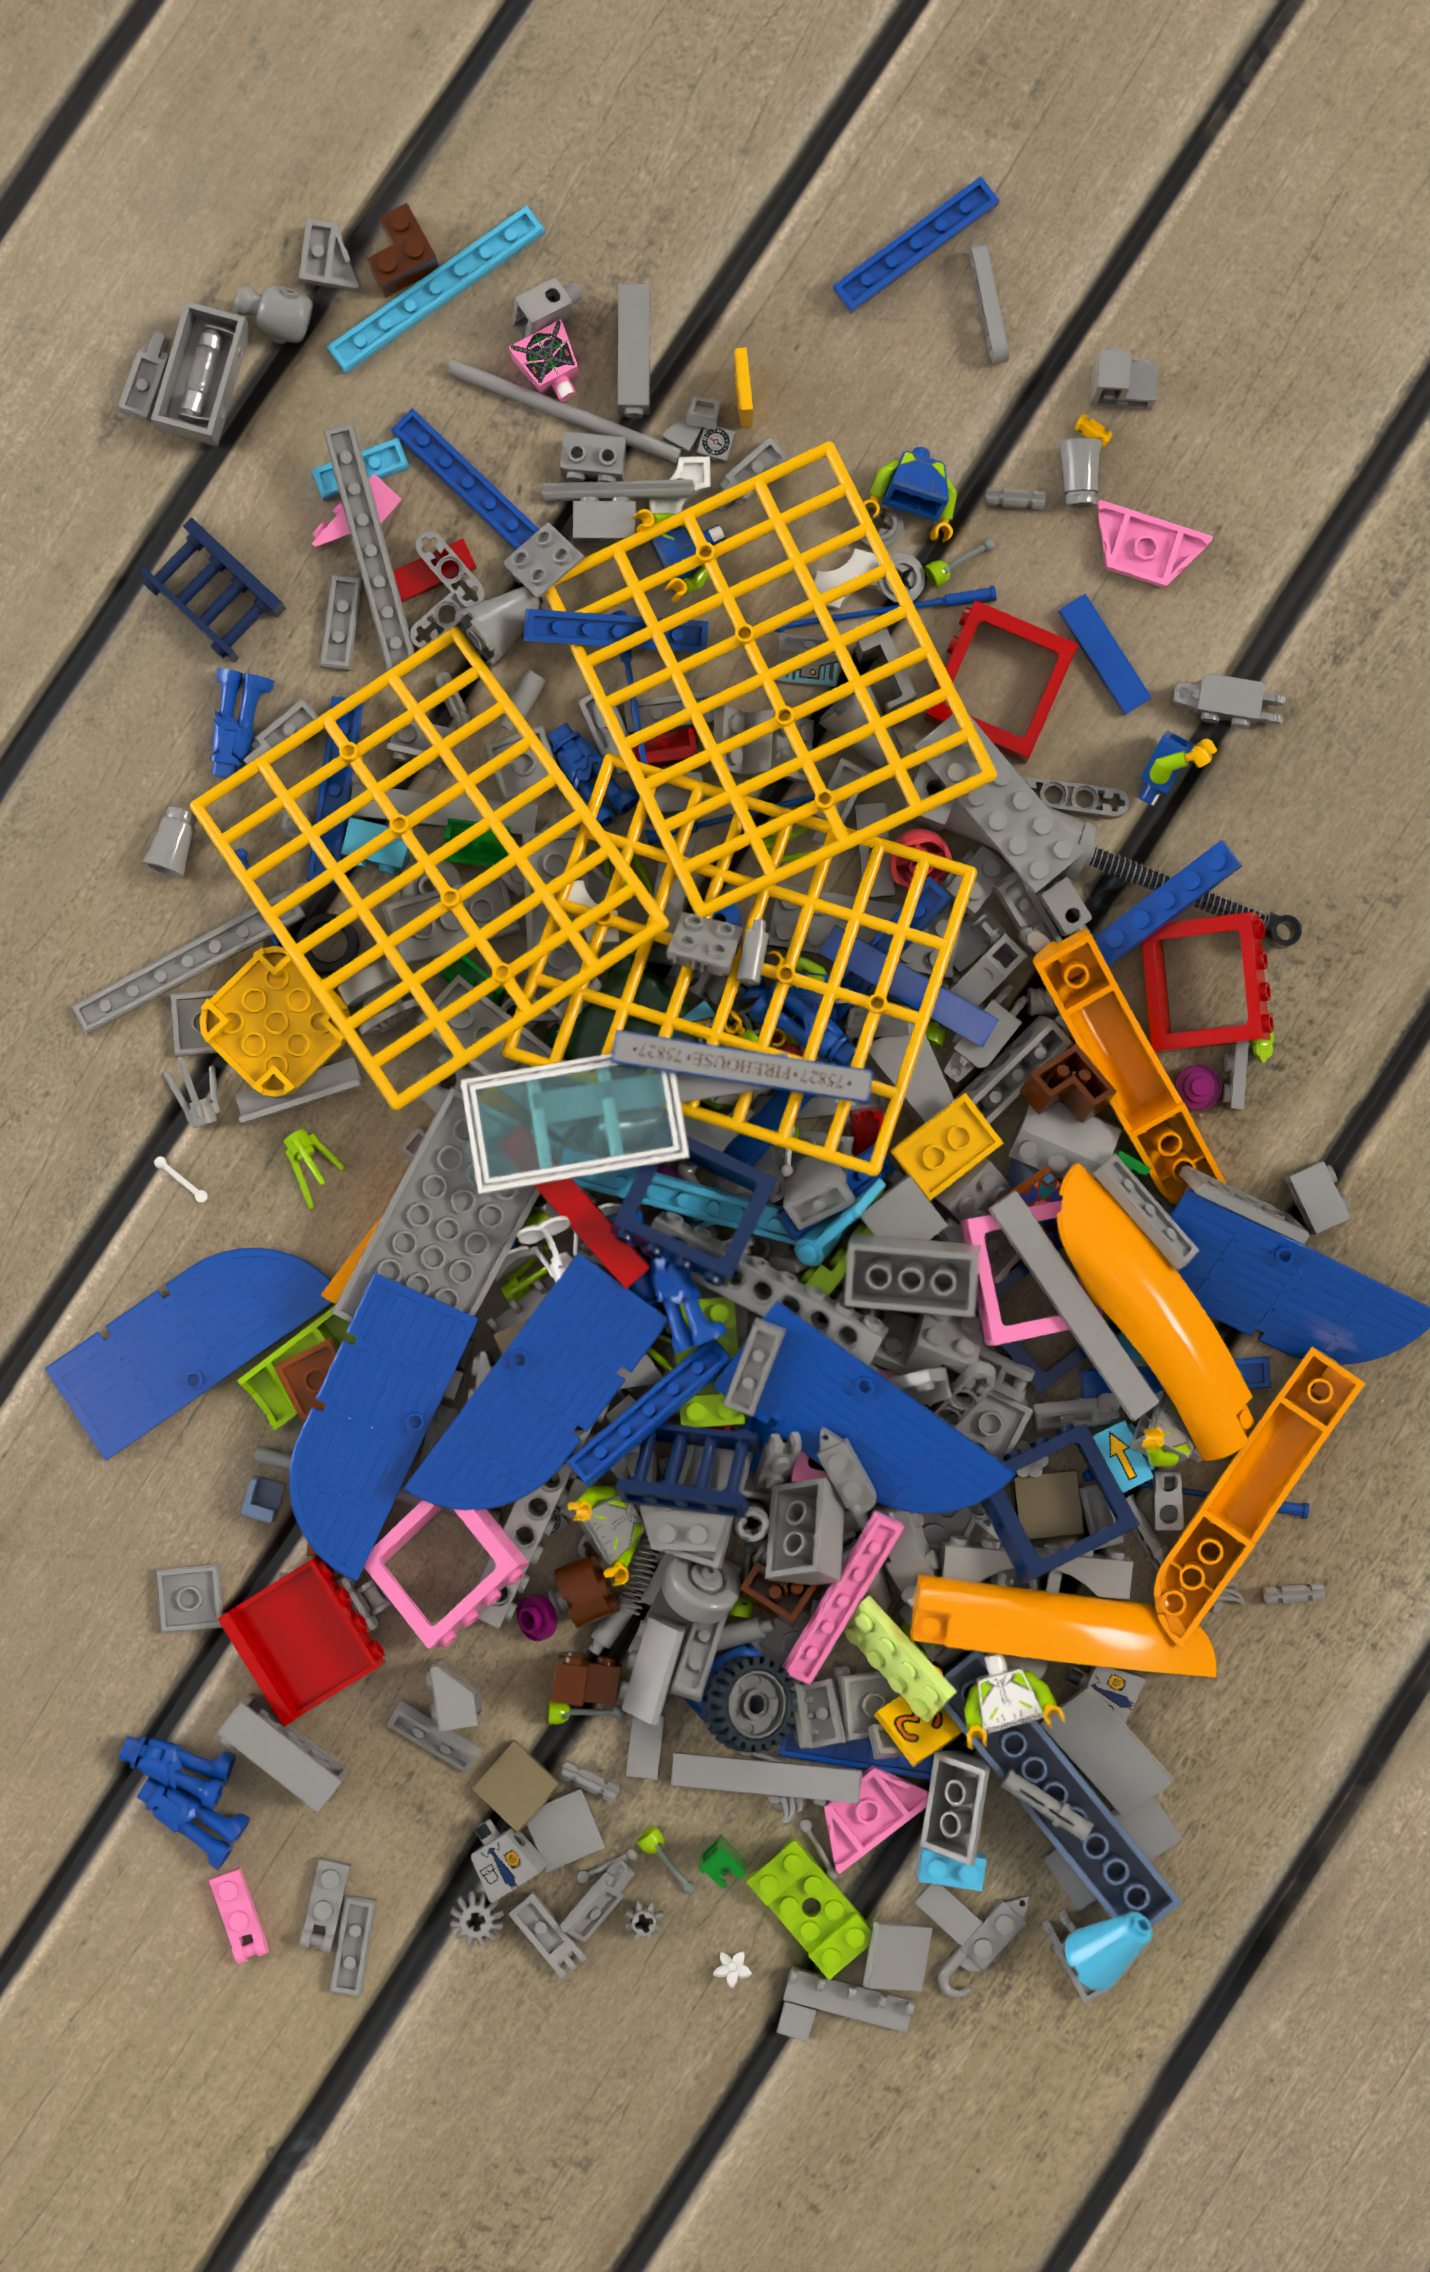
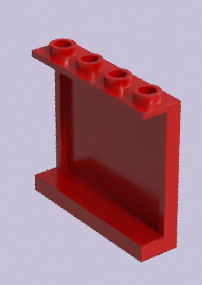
(302, 1640)

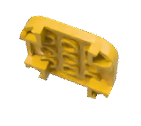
(271, 1024)

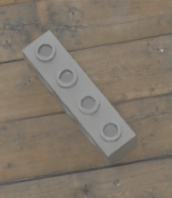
(1005, 1075)

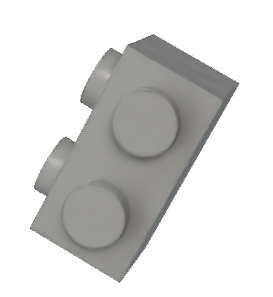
(592, 457)

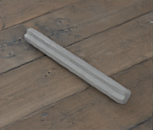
(607, 490)

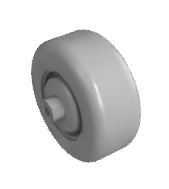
(700, 1591)

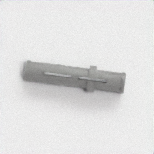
(1144, 1533)
(1047, 1805)

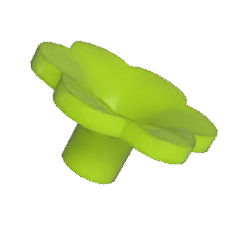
(1263, 1049)

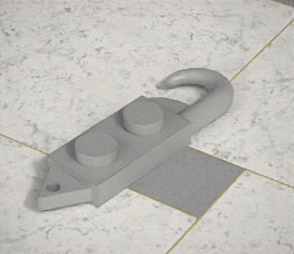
(847, 1476)
(985, 1943)

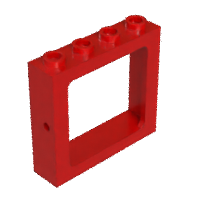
(1007, 743)
(1257, 991)

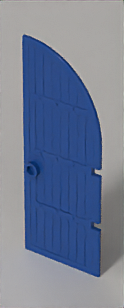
(1290, 1290)
(187, 1343)
(538, 1392)
(373, 1419)
(904, 1447)

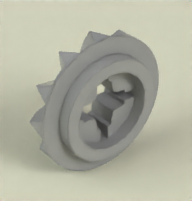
(893, 519)
(914, 578)

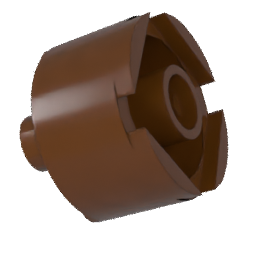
(586, 1590)

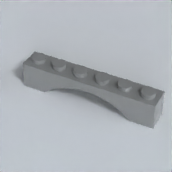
(1104, 1573)

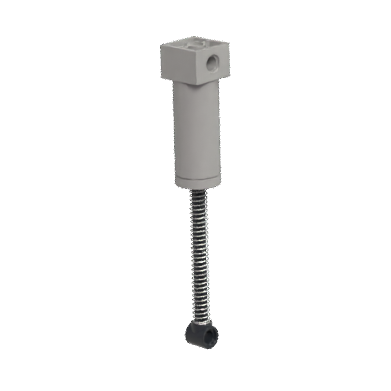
(954, 819)

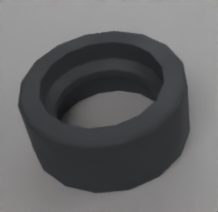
(352, 944)

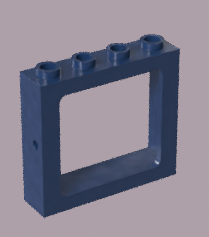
(686, 1258)
(1017, 1352)
(1009, 1528)

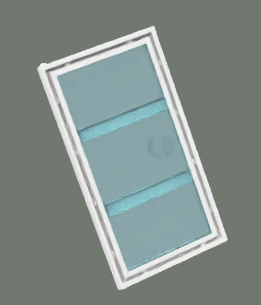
(571, 1122)

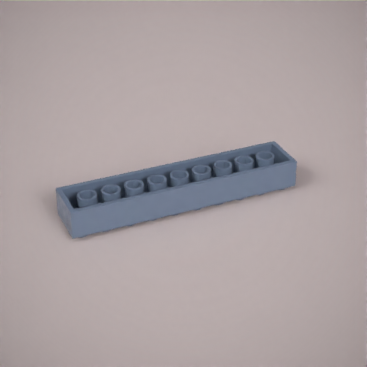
(1108, 1857)

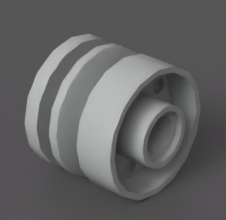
(368, 986)

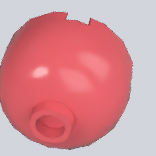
(924, 840)

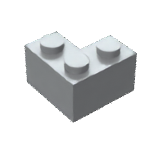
(1123, 382)

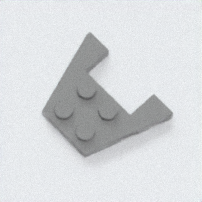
(680, 1528)

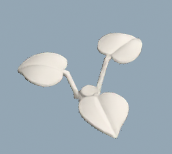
(544, 1230)

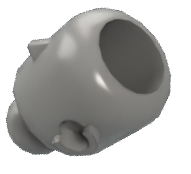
(278, 312)

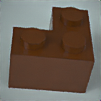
(407, 258)
(1069, 1079)
(780, 1599)
(585, 1680)

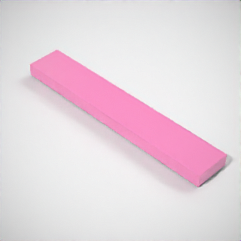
(842, 1597)

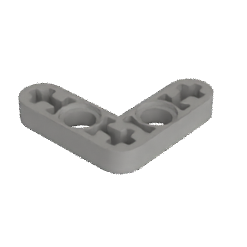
(454, 598)

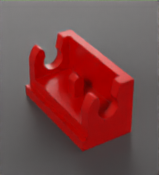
(669, 748)
(865, 1127)

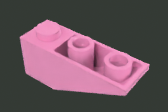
(385, 500)

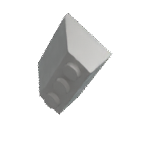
(1062, 1140)
(805, 1533)
(652, 1667)
(955, 1805)

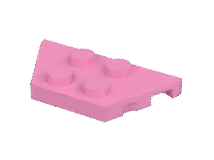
(1146, 545)
(883, 1808)

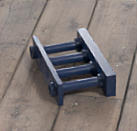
(219, 561)
(698, 1496)

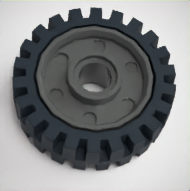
(728, 1701)

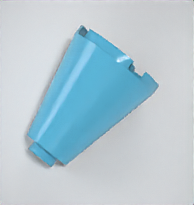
(1107, 1949)

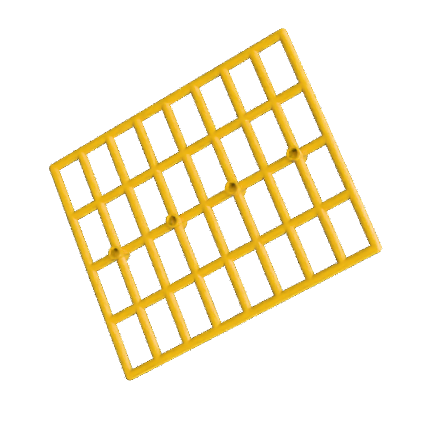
(785, 717)
(451, 899)
(784, 974)

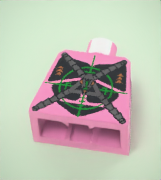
(547, 360)

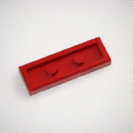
(418, 577)

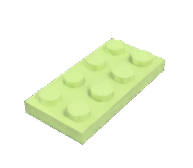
(898, 1660)

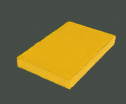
(946, 1146)

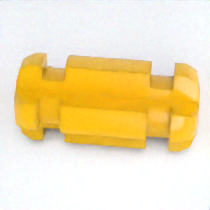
(1093, 429)

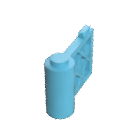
(822, 1238)

